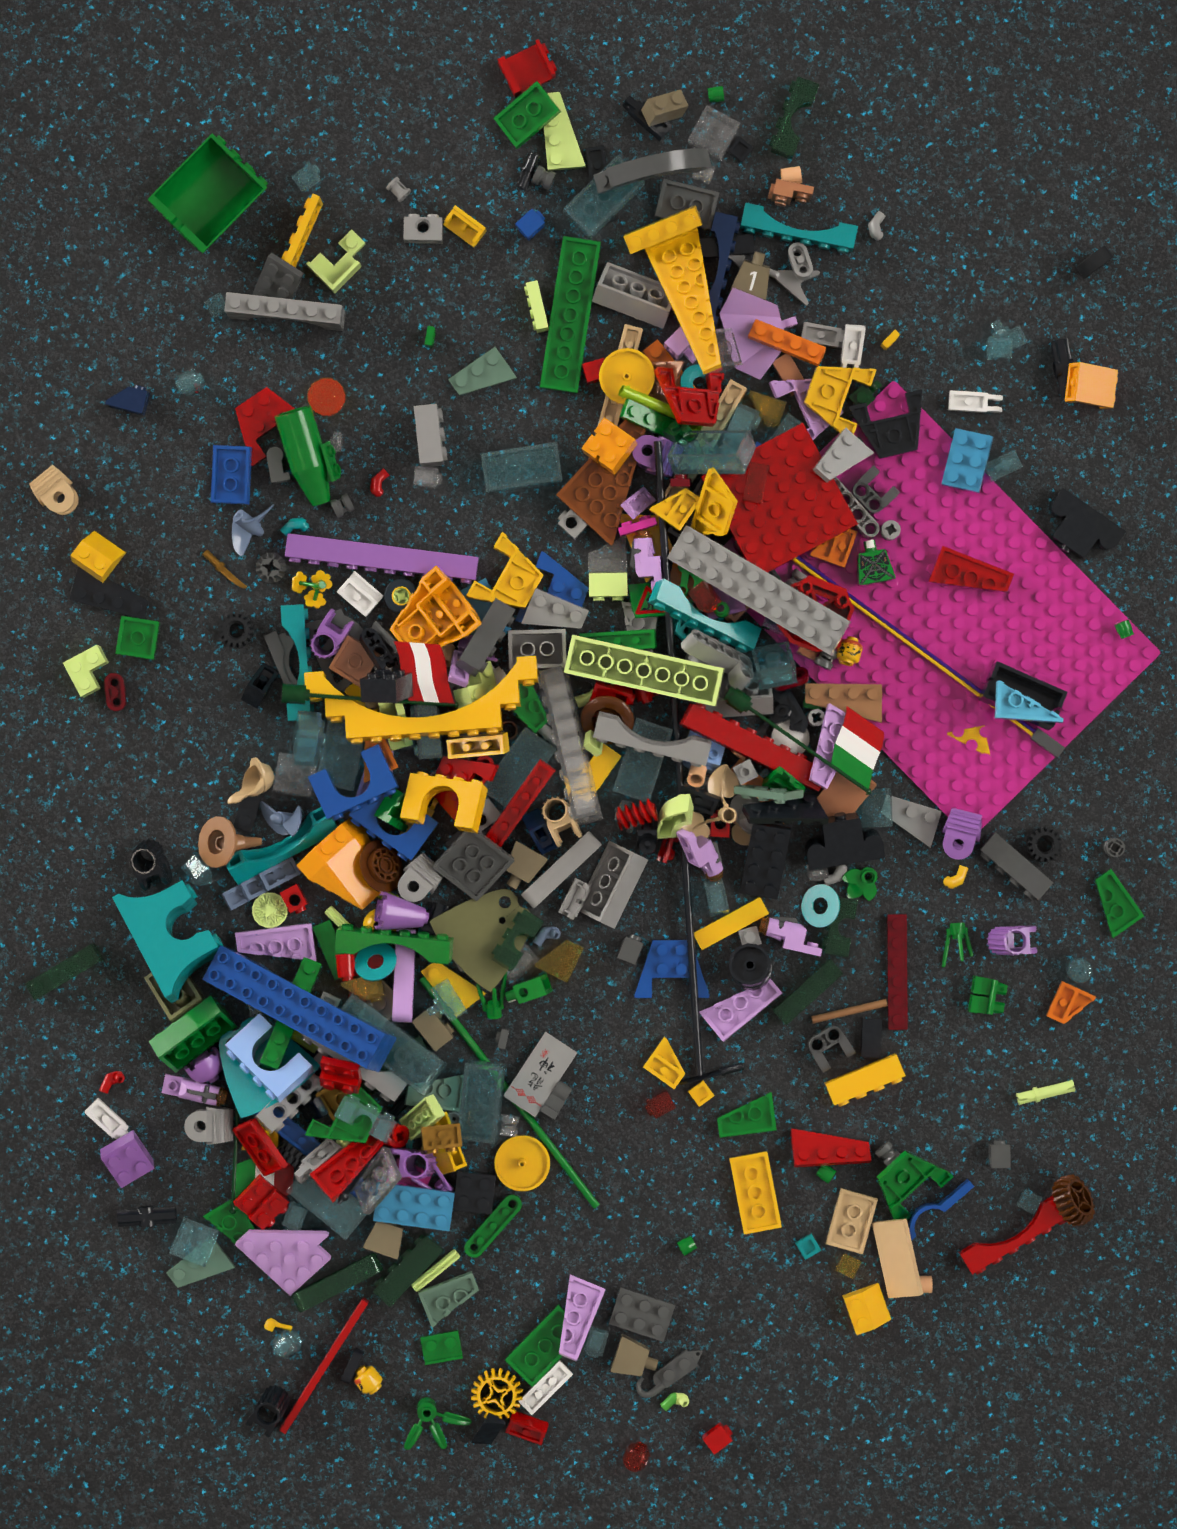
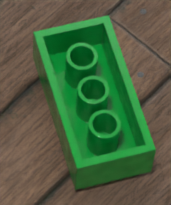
(192, 1034)

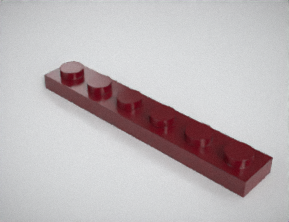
(897, 971)

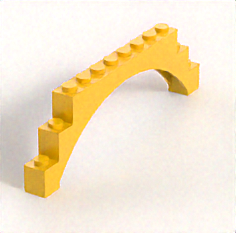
(480, 716)

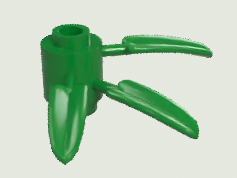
(426, 1416)

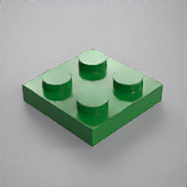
(137, 637)

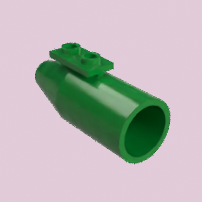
(309, 459)

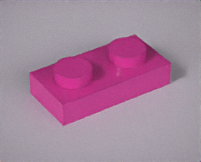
(644, 523)

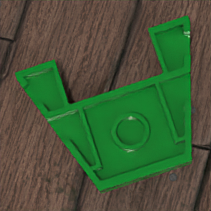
(343, 1131)
(906, 1175)

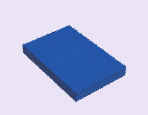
(231, 474)

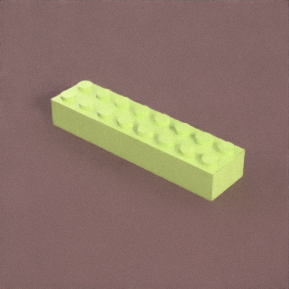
(644, 670)

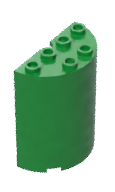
(208, 193)

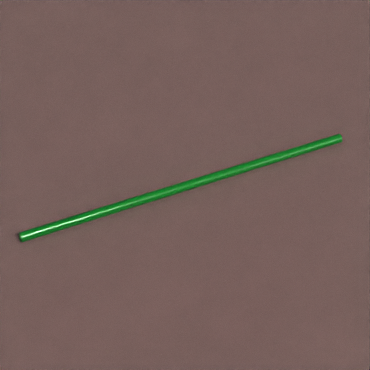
(528, 1117)

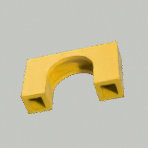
(423, 788)

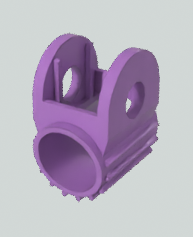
(648, 462)
(334, 632)
(962, 826)
(1002, 940)
(409, 1155)

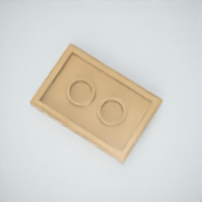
(851, 1221)

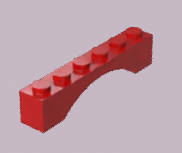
(980, 1255)

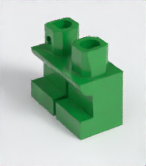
(390, 811)
(987, 1004)

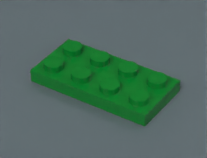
(539, 1349)

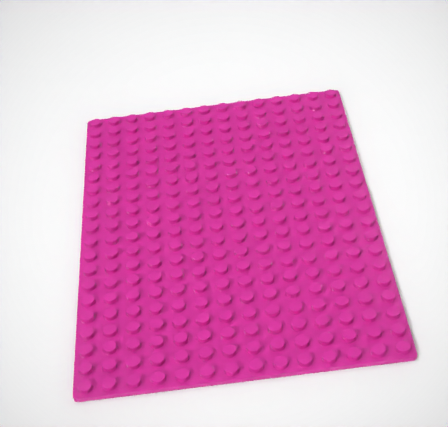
(1045, 625)

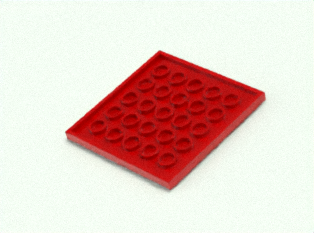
(796, 504)

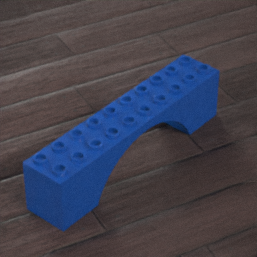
(299, 1009)

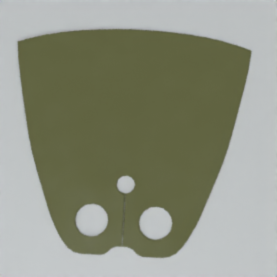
(477, 933)

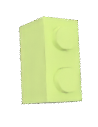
(608, 585)

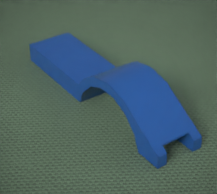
(943, 1205)

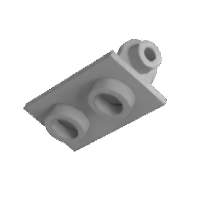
(577, 892)

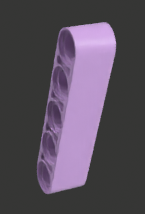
(403, 983)

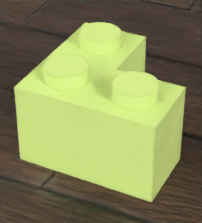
(81, 669)
(476, 687)

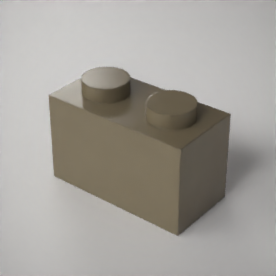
(664, 107)
(433, 1029)

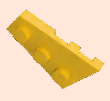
(466, 991)

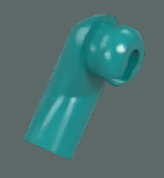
(294, 523)

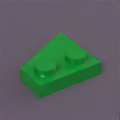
(782, 779)

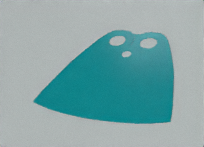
(245, 1093)

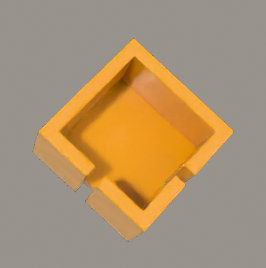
(610, 445)

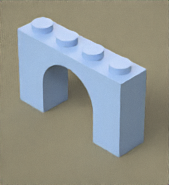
(277, 1082)

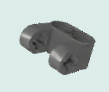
(871, 494)
(827, 1043)

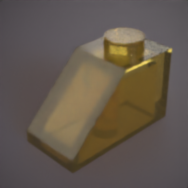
(769, 408)
(365, 989)

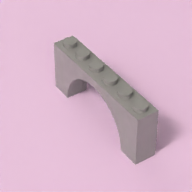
(253, 306)

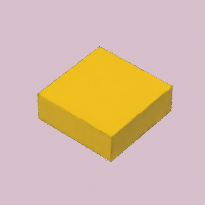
(890, 340)
(701, 1093)

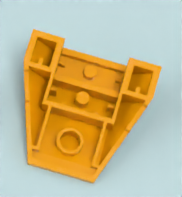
(435, 613)
(337, 865)

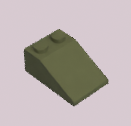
(189, 998)

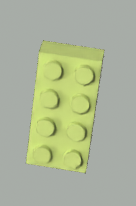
(536, 304)
(422, 1115)

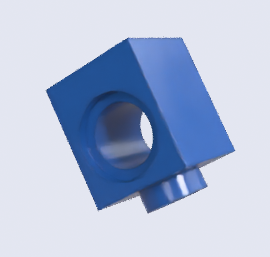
(530, 224)

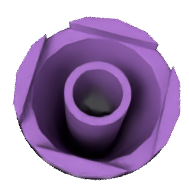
(398, 913)

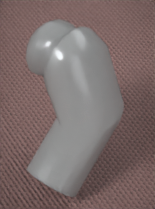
(874, 226)
(837, 875)

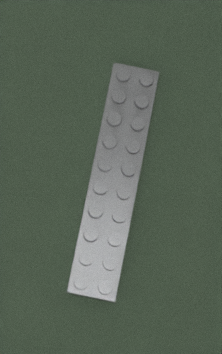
(759, 590)

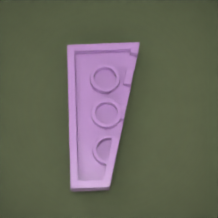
(283, 941)
(739, 1009)

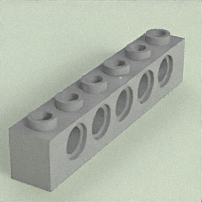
(270, 1122)

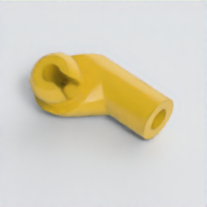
(956, 880)

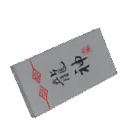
(540, 1074)

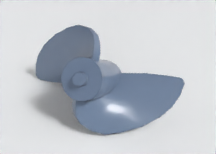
(244, 527)
(282, 822)

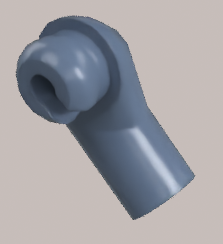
(547, 933)

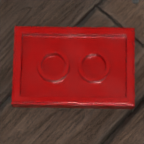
(259, 1147)

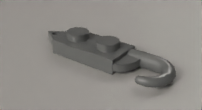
(671, 1372)

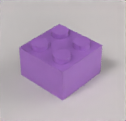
(127, 1159)

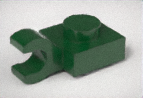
(864, 394)
(678, 431)

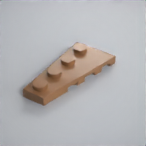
(861, 698)

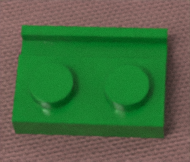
(441, 1347)

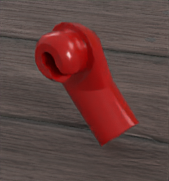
(376, 483)
(110, 1079)

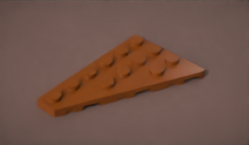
(598, 493)

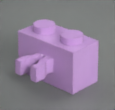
(678, 346)

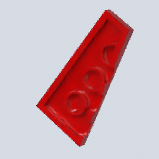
(966, 571)
(823, 1149)
(344, 1166)

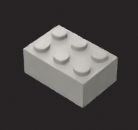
(430, 435)
(546, 645)

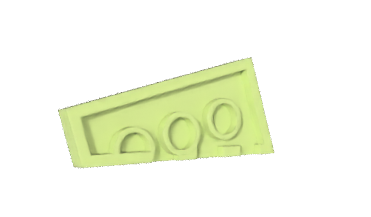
(560, 140)

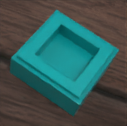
(808, 1246)

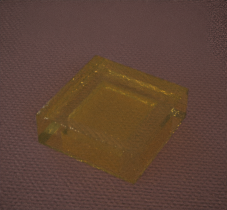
(848, 1265)

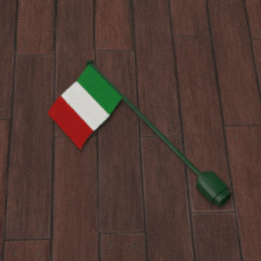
(853, 751)
(247, 1171)

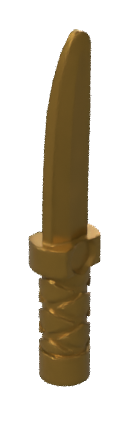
(220, 567)

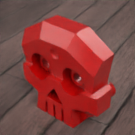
(837, 601)

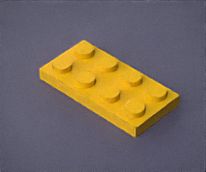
(305, 225)
(755, 1192)

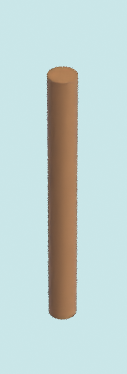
(849, 1011)

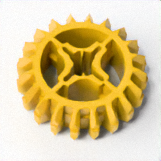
(493, 1386)

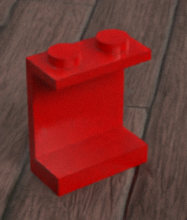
(527, 67)

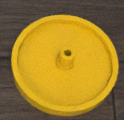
(626, 368)
(522, 1163)

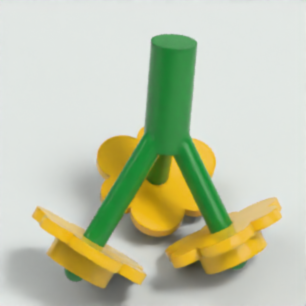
(320, 583)

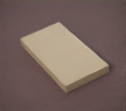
(897, 1258)

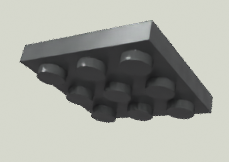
(473, 863)

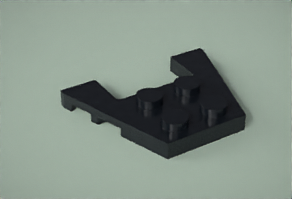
(893, 434)

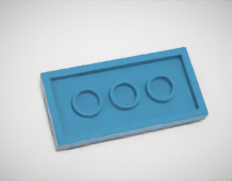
(416, 1207)

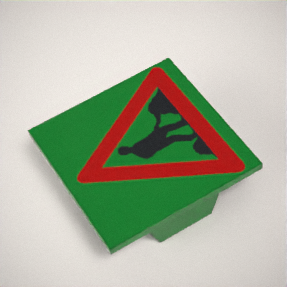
(639, 600)

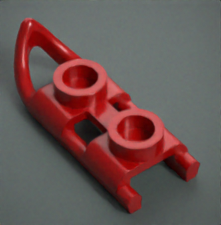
(667, 852)

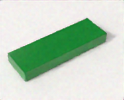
(326, 937)

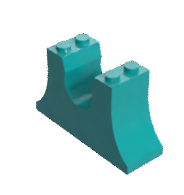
(151, 925)

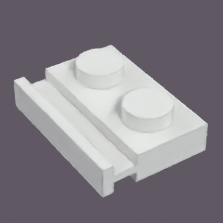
(360, 594)

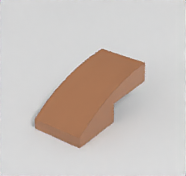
(787, 369)

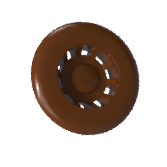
(608, 705)
(383, 870)

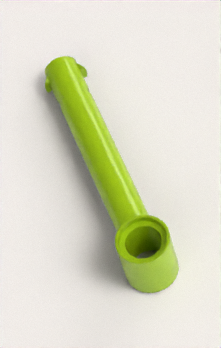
(650, 402)

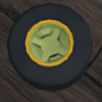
(396, 593)

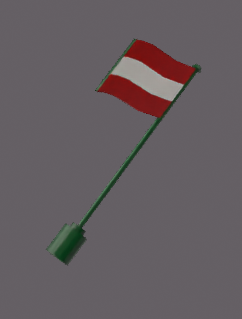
(428, 678)

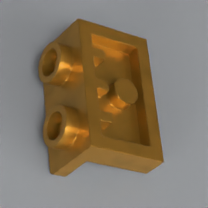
(441, 1137)

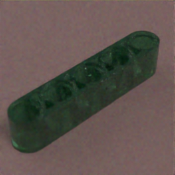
(337, 1282)

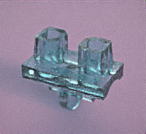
(1003, 465)

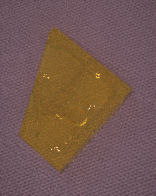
(561, 960)

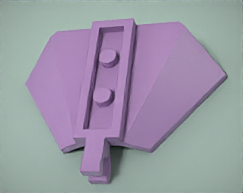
(740, 314)

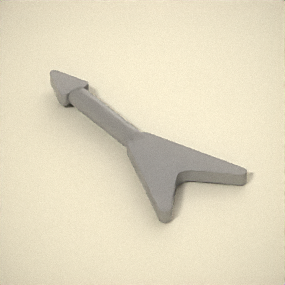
(784, 277)

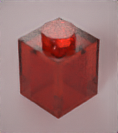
(705, 597)
(660, 1104)

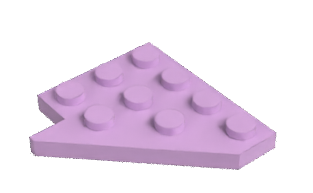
(286, 1255)

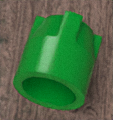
(716, 94)
(1124, 629)
(826, 1173)
(687, 1245)

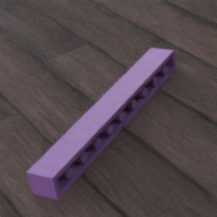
(379, 557)

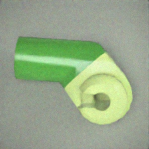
(675, 1398)

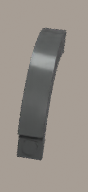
(652, 166)

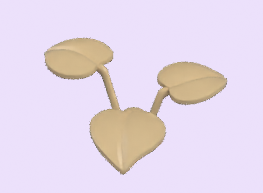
(721, 784)

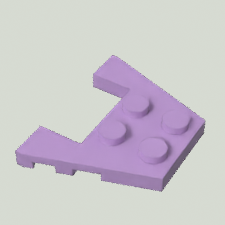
(800, 388)

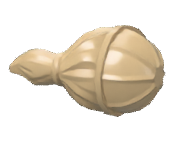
(256, 780)

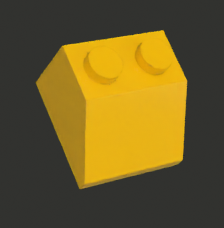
(97, 556)
(866, 1308)

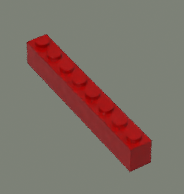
(747, 743)

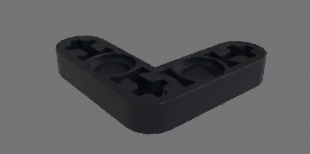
(379, 662)

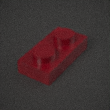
(681, 480)

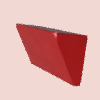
(527, 1427)

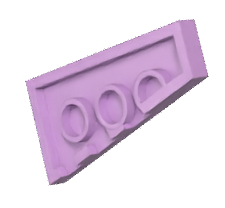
(821, 773)
(580, 1310)

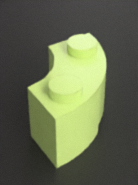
(674, 815)

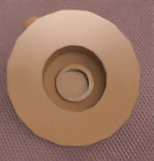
(220, 842)

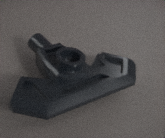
(788, 710)

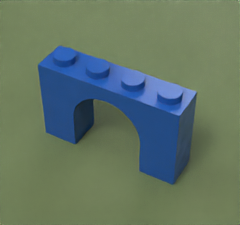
(381, 782)
(407, 843)

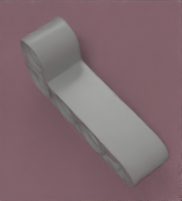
(718, 654)

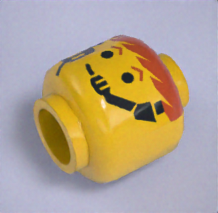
(849, 651)
(367, 1379)

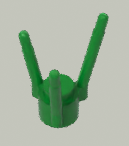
(958, 932)
(494, 1007)

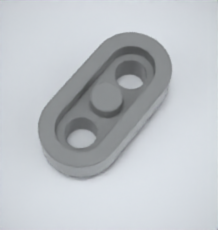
(800, 262)

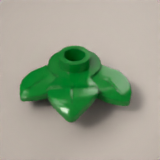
(859, 885)

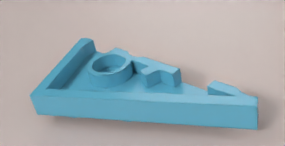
(1014, 706)

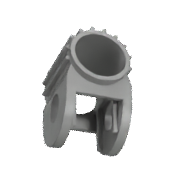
(422, 872)
(217, 1122)

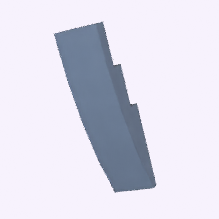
(261, 883)

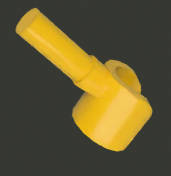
(272, 1323)

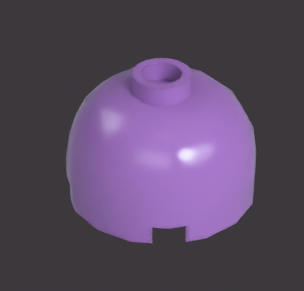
(205, 1067)

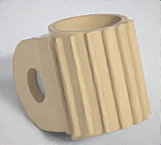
(51, 485)
(561, 824)

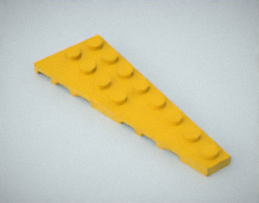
(683, 278)

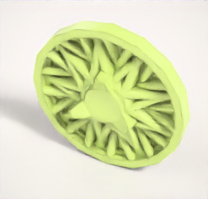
(269, 910)

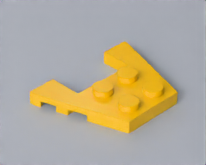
(829, 391)
(516, 581)

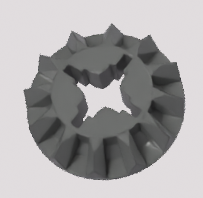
(275, 575)

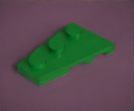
(749, 1119)
(232, 1225)

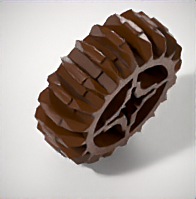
(1073, 1200)

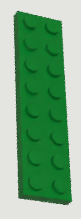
(570, 314)

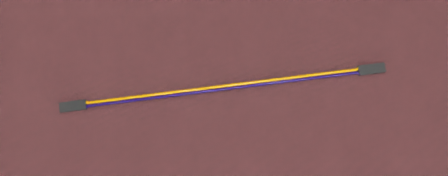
(1038, 736)

